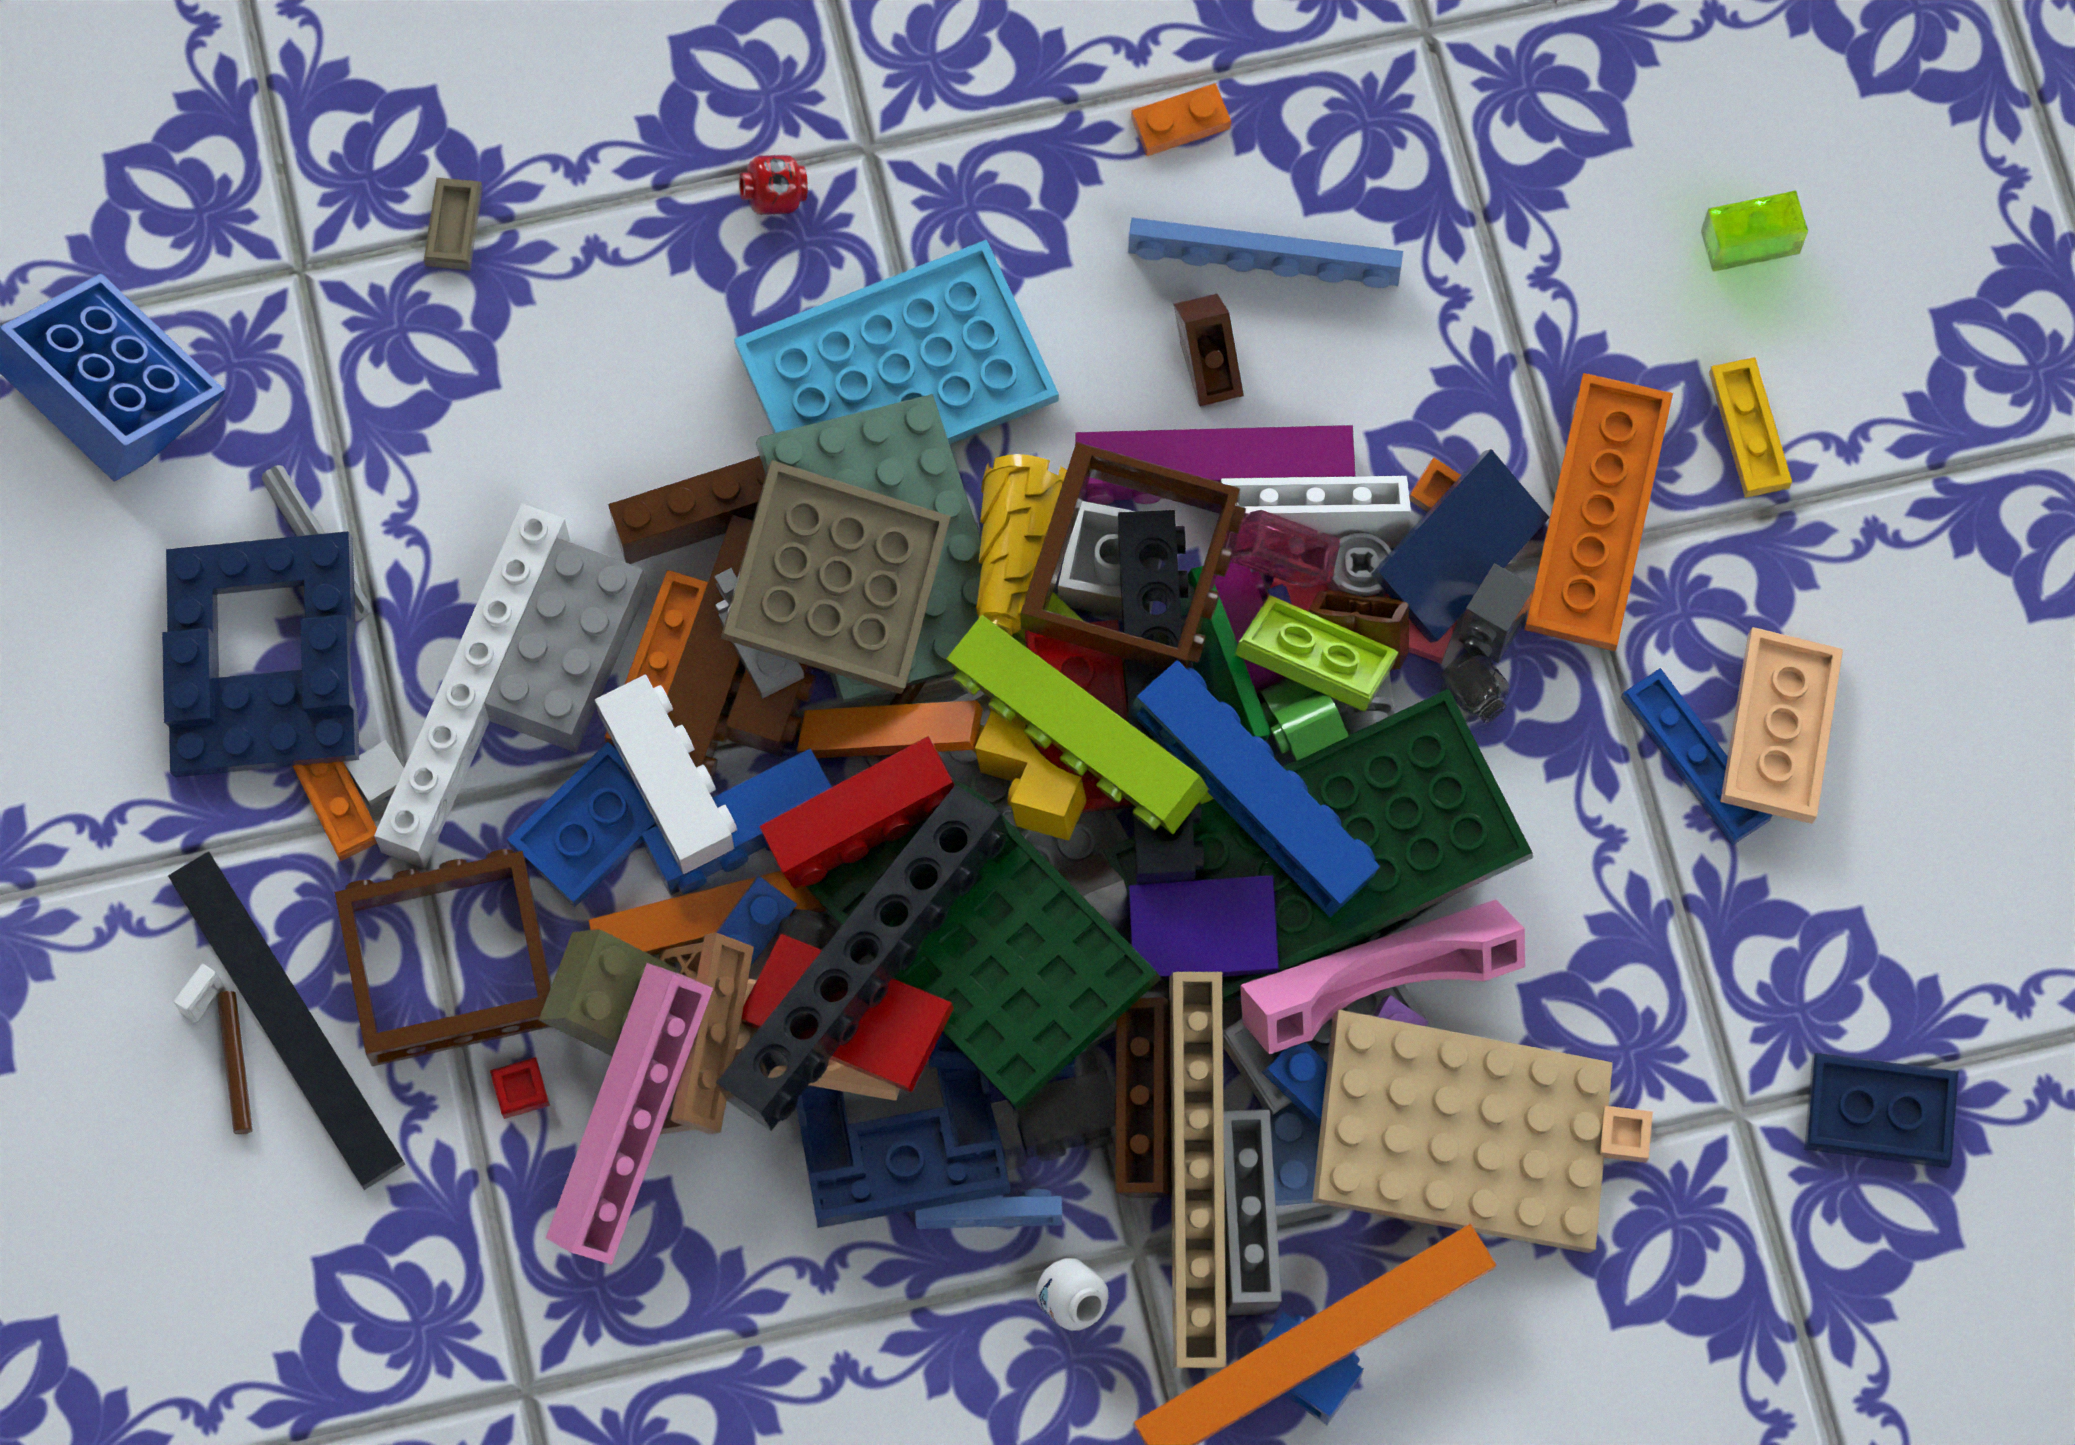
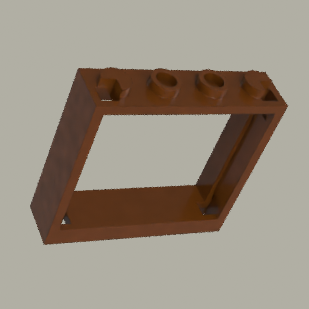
(1150, 479)
(458, 1029)

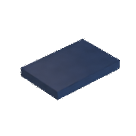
(1881, 1110)

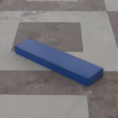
(1690, 751)

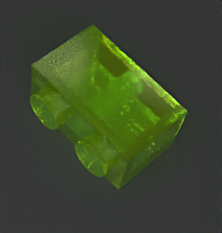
(1754, 231)

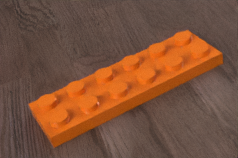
(1599, 512)

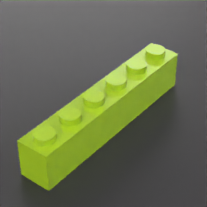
(1076, 724)

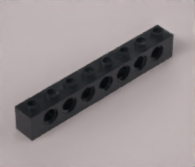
(1139, 537)
(866, 931)

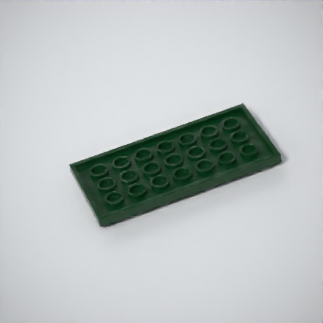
(1403, 788)

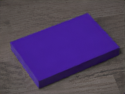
(1206, 926)

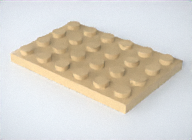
(1462, 1132)

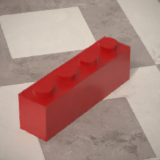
(858, 814)

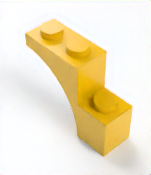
(1041, 793)

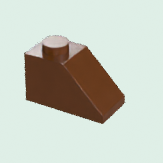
(1209, 349)

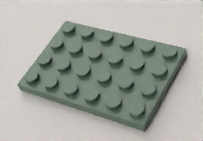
(907, 457)

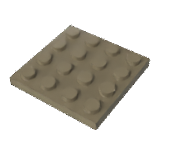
(836, 577)

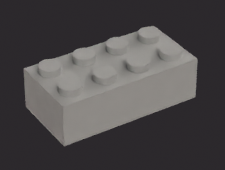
(566, 645)

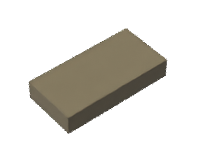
(453, 223)

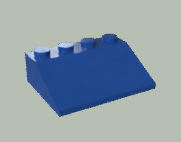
(105, 375)

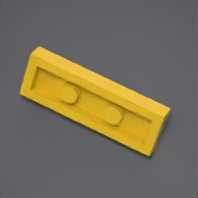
(1750, 427)

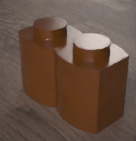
(1373, 617)

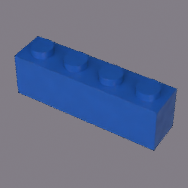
(750, 806)

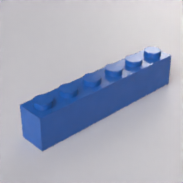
(1255, 788)

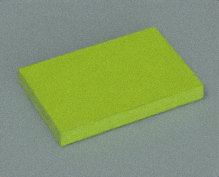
(1316, 653)

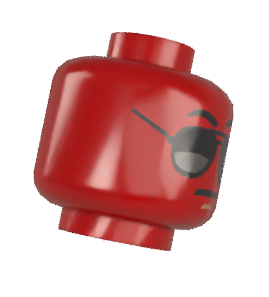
(774, 184)

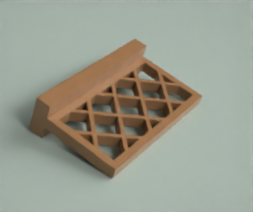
(726, 968)

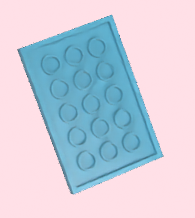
(916, 334)

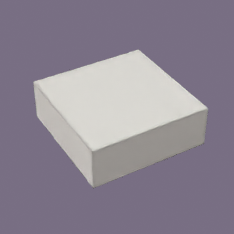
(376, 772)
(198, 993)

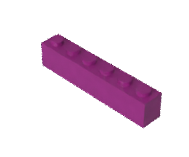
(1226, 454)

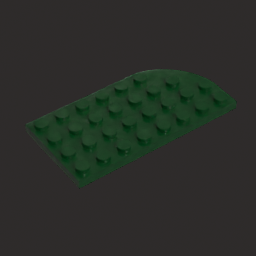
(1016, 958)

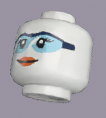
(1072, 1294)

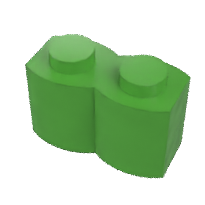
(1301, 718)

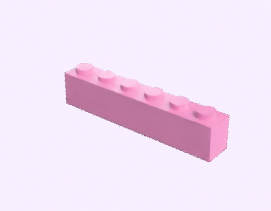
(629, 1114)

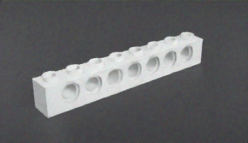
(458, 711)

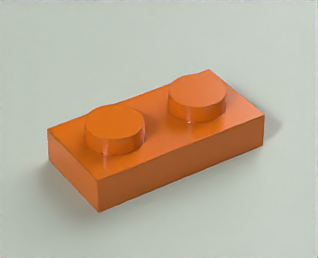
(1181, 119)

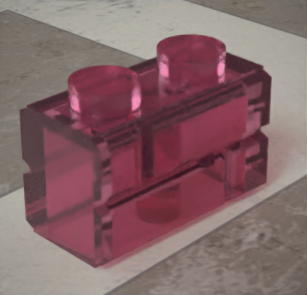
(1284, 549)

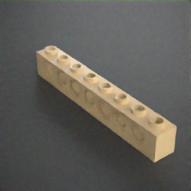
(1197, 1170)

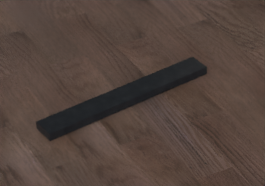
(286, 1020)

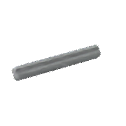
(302, 519)

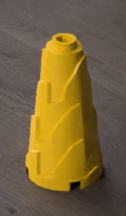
(1015, 520)

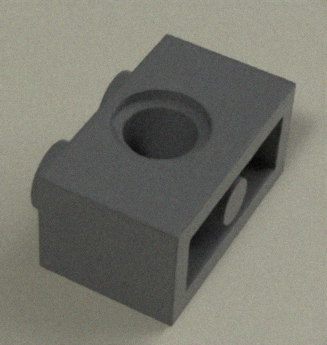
(1496, 613)

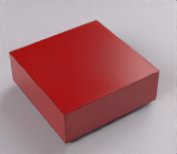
(519, 1088)

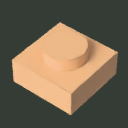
(1626, 1134)

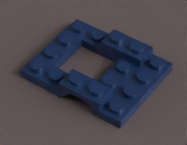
(263, 716)
(903, 1158)

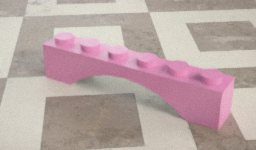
(1300, 1000)

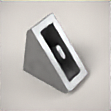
(1103, 890)

